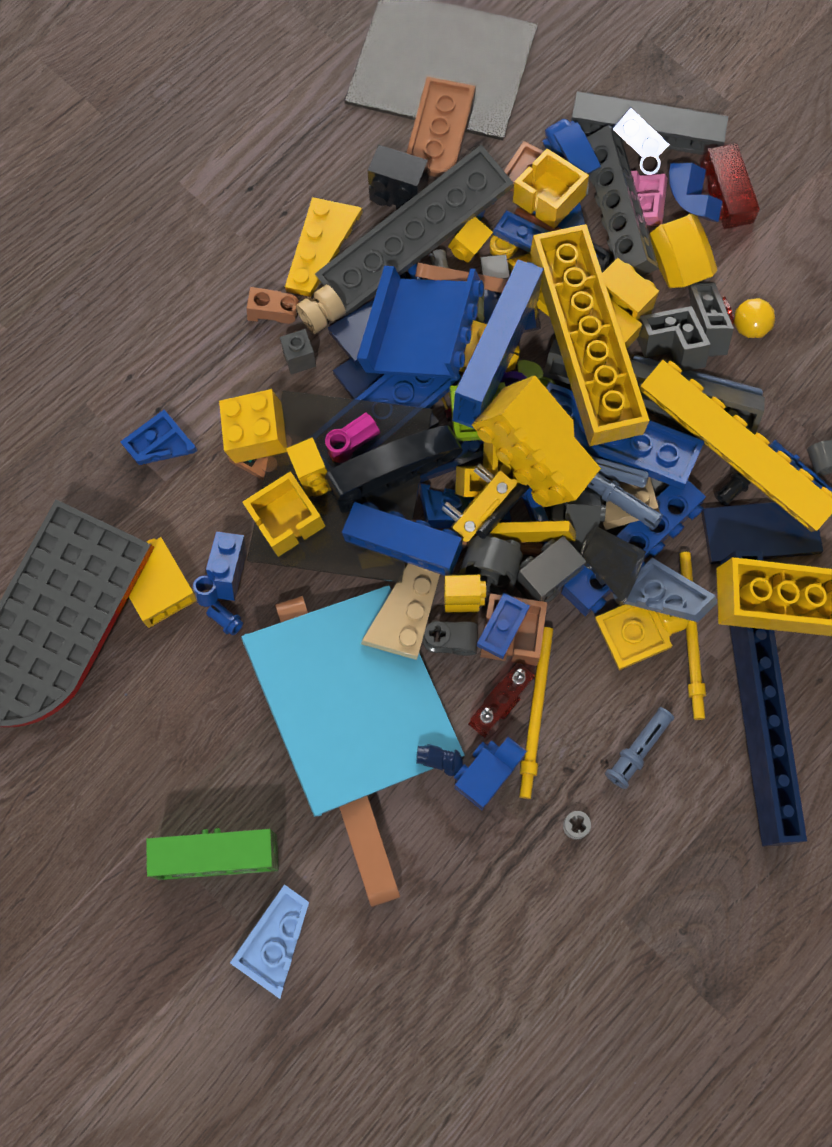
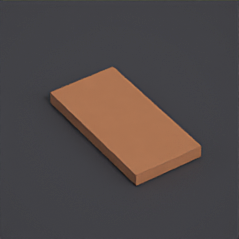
(441, 123)

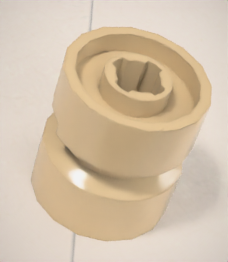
(323, 307)

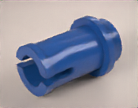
(230, 622)

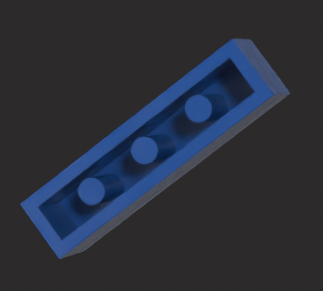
(403, 539)

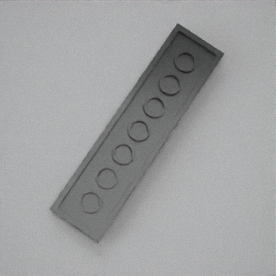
(416, 227)

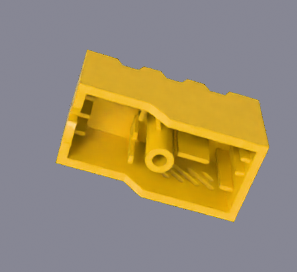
(537, 441)

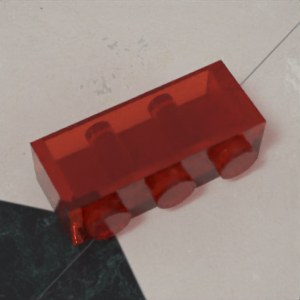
(731, 185)

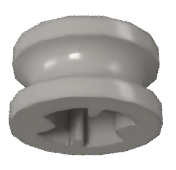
(567, 826)

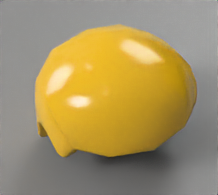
(754, 318)

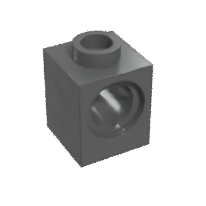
(298, 351)

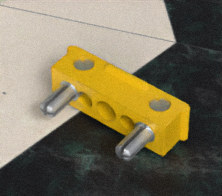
(482, 505)

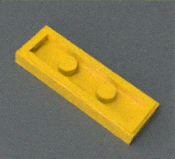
(534, 531)

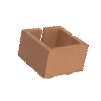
(528, 639)

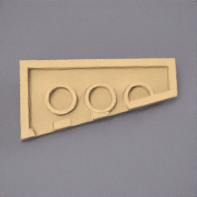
(405, 614)

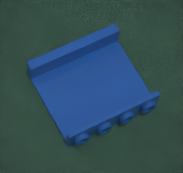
(420, 325)

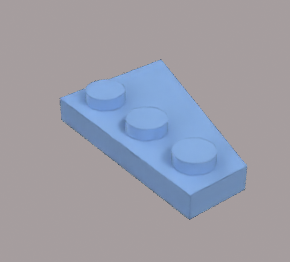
(271, 943)

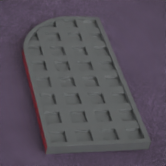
(62, 610)

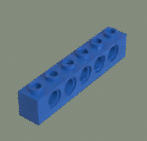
(688, 502)

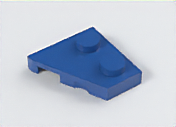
(158, 441)

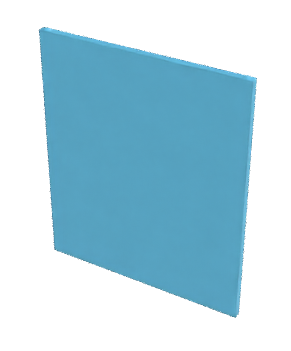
(344, 706)

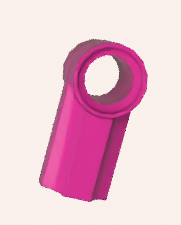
(353, 436)

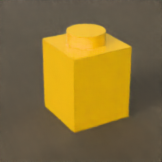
(469, 239)

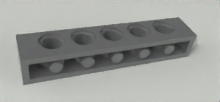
(616, 169)

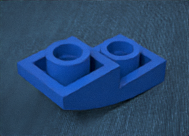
(577, 148)

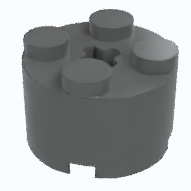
(495, 562)

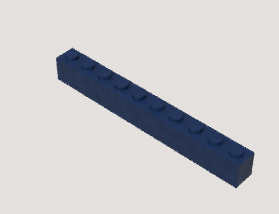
(767, 731)

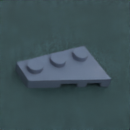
(669, 593)

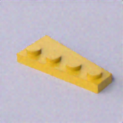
(319, 243)

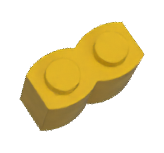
(464, 593)

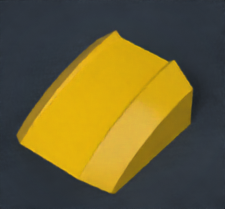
(683, 252)

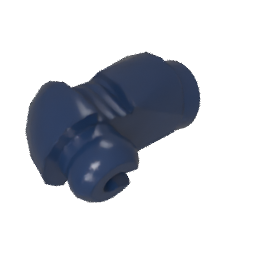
(439, 759)

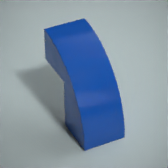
(687, 187)

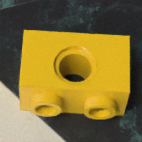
(309, 467)

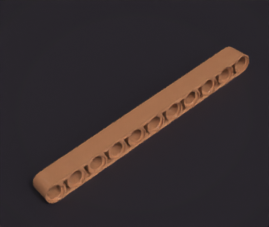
(358, 817)

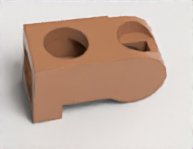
(271, 305)

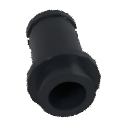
(732, 489)

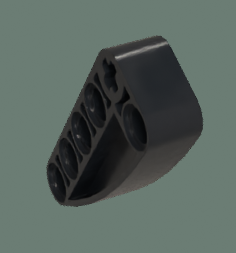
(388, 465)

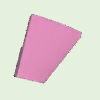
(651, 194)

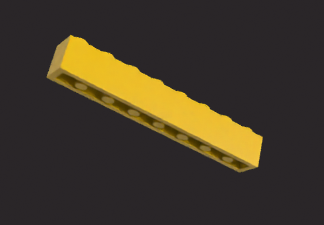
(738, 446)

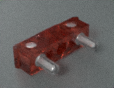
(485, 720)

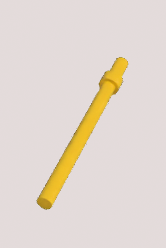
(696, 688)
(529, 766)

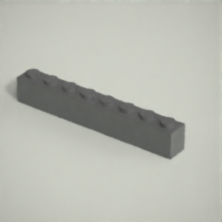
(744, 404)

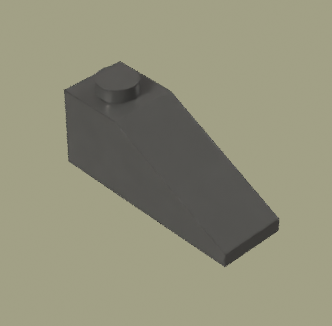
(712, 316)

